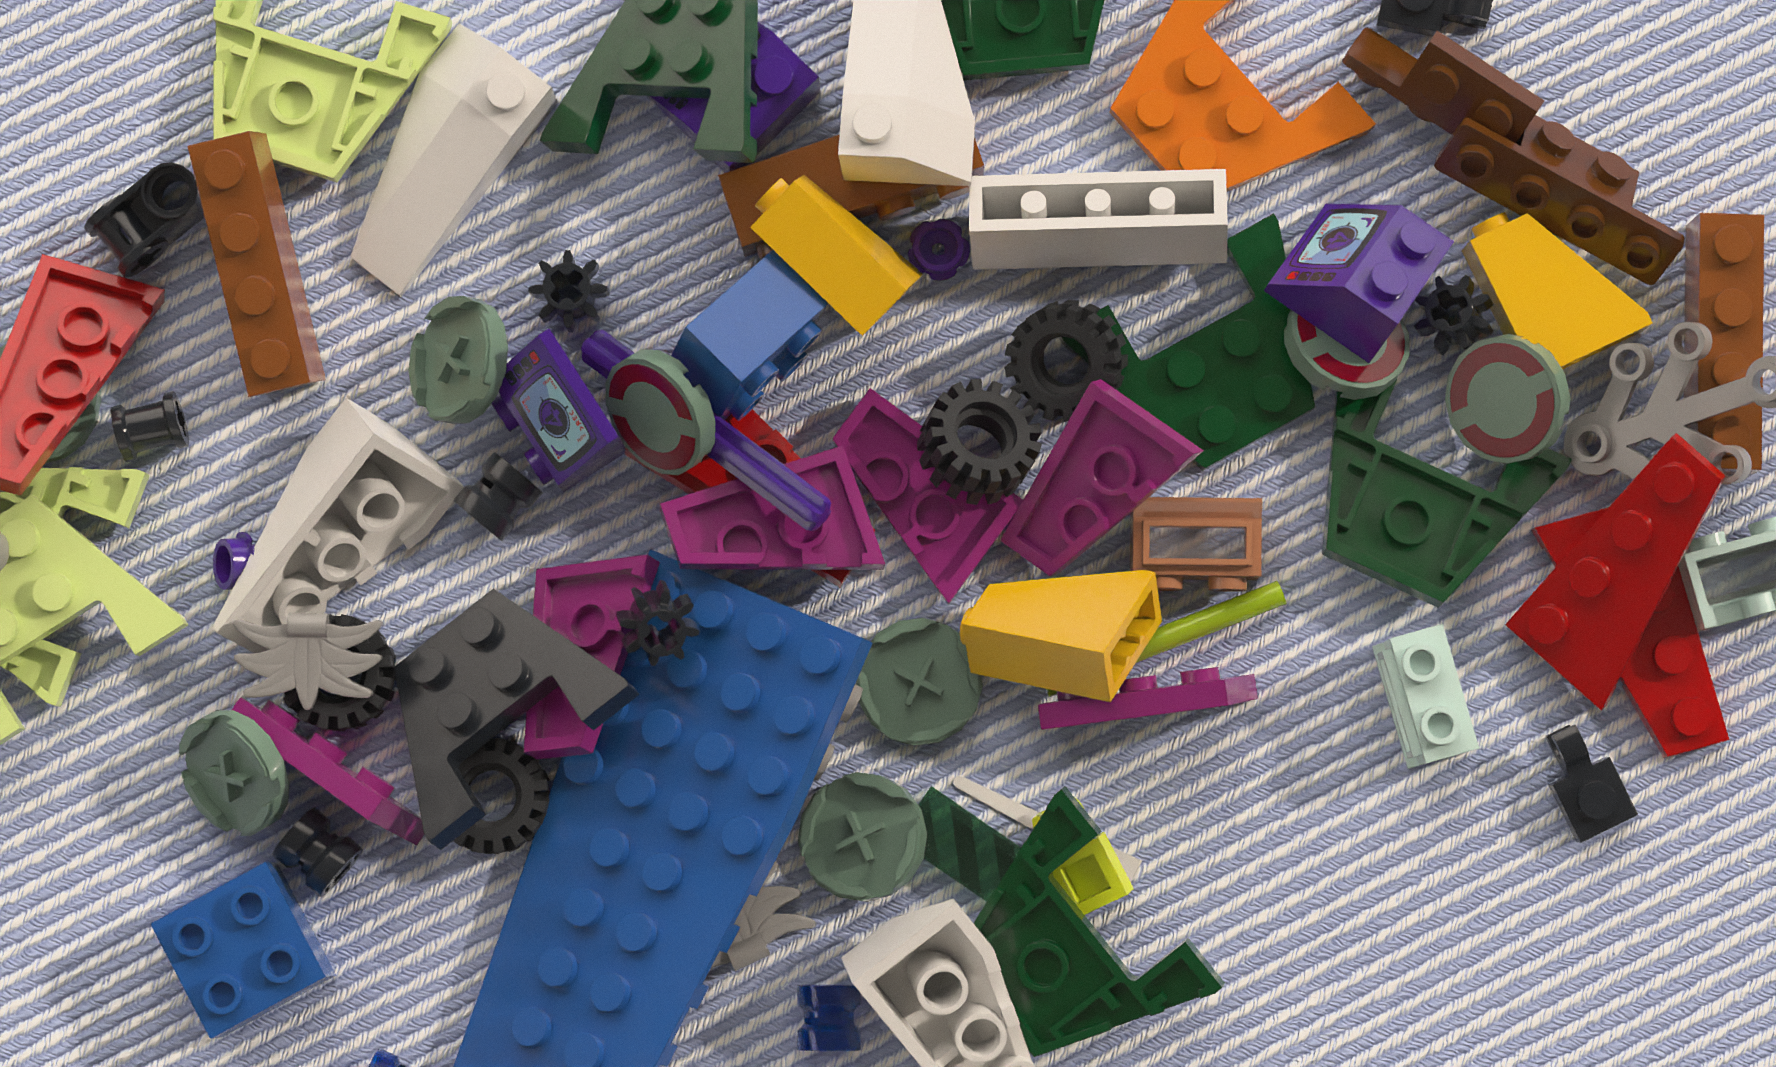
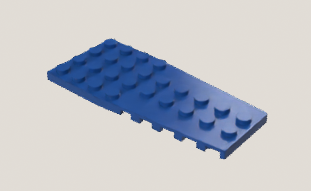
(662, 834)

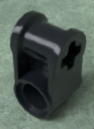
(145, 219)

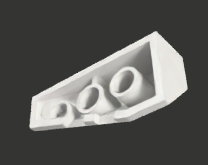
(904, 98)
(454, 140)
(342, 513)
(939, 989)

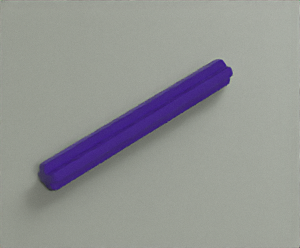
(733, 450)

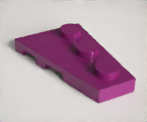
(1094, 478)
(742, 530)
(938, 530)
(582, 607)
(1144, 698)
(323, 764)

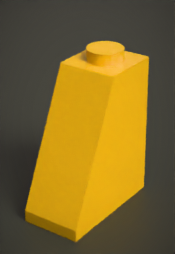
(833, 251)
(1549, 290)
(1063, 631)

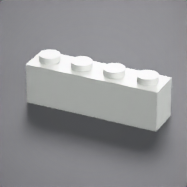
(1098, 219)

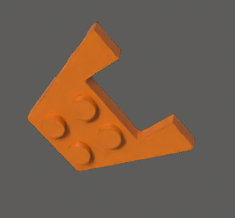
(1201, 112)

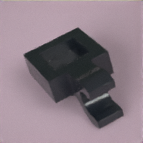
(1426, 16)
(1589, 793)

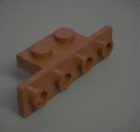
(1444, 84)
(1566, 189)

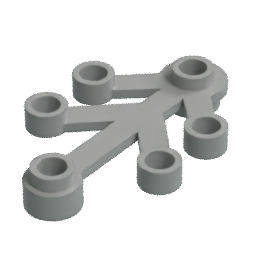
(1664, 411)

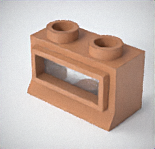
(1198, 541)

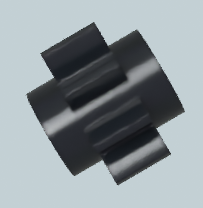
(571, 274)
(1437, 314)
(660, 604)

